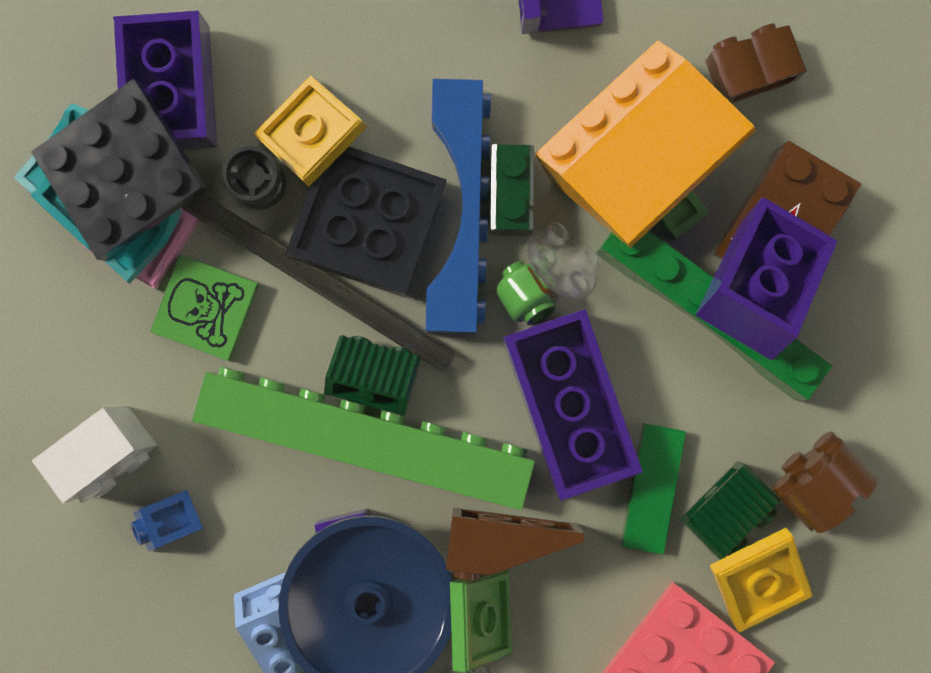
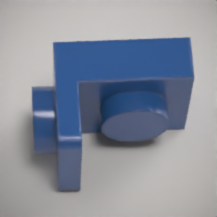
(165, 521)

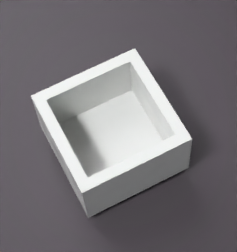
(94, 454)

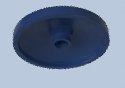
(366, 599)

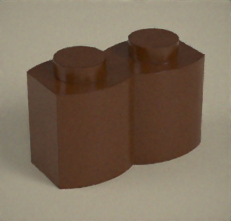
(756, 63)

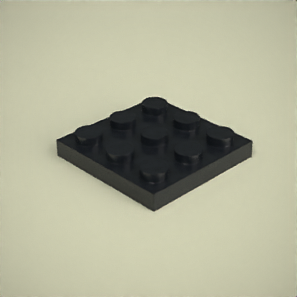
(119, 170)
(367, 220)

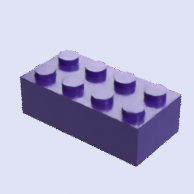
(572, 404)

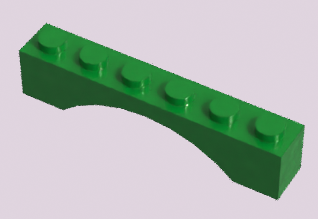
(683, 284)

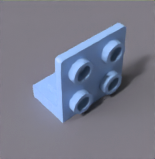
(260, 627)

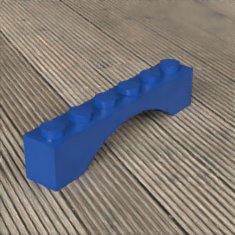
(457, 121)

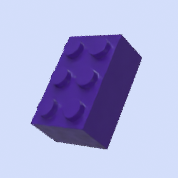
(175, 67)
(767, 279)

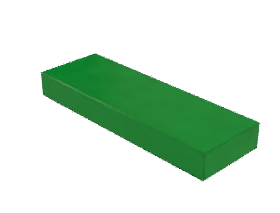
(653, 489)

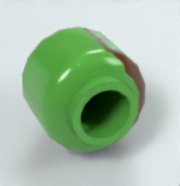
(525, 294)

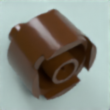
(824, 483)

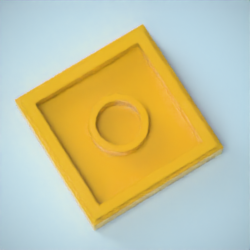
(310, 130)
(762, 580)

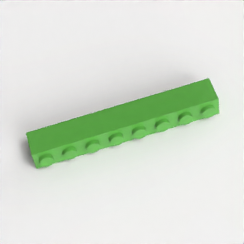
(364, 439)

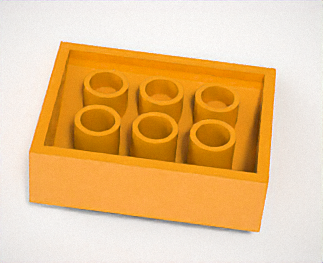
(644, 143)

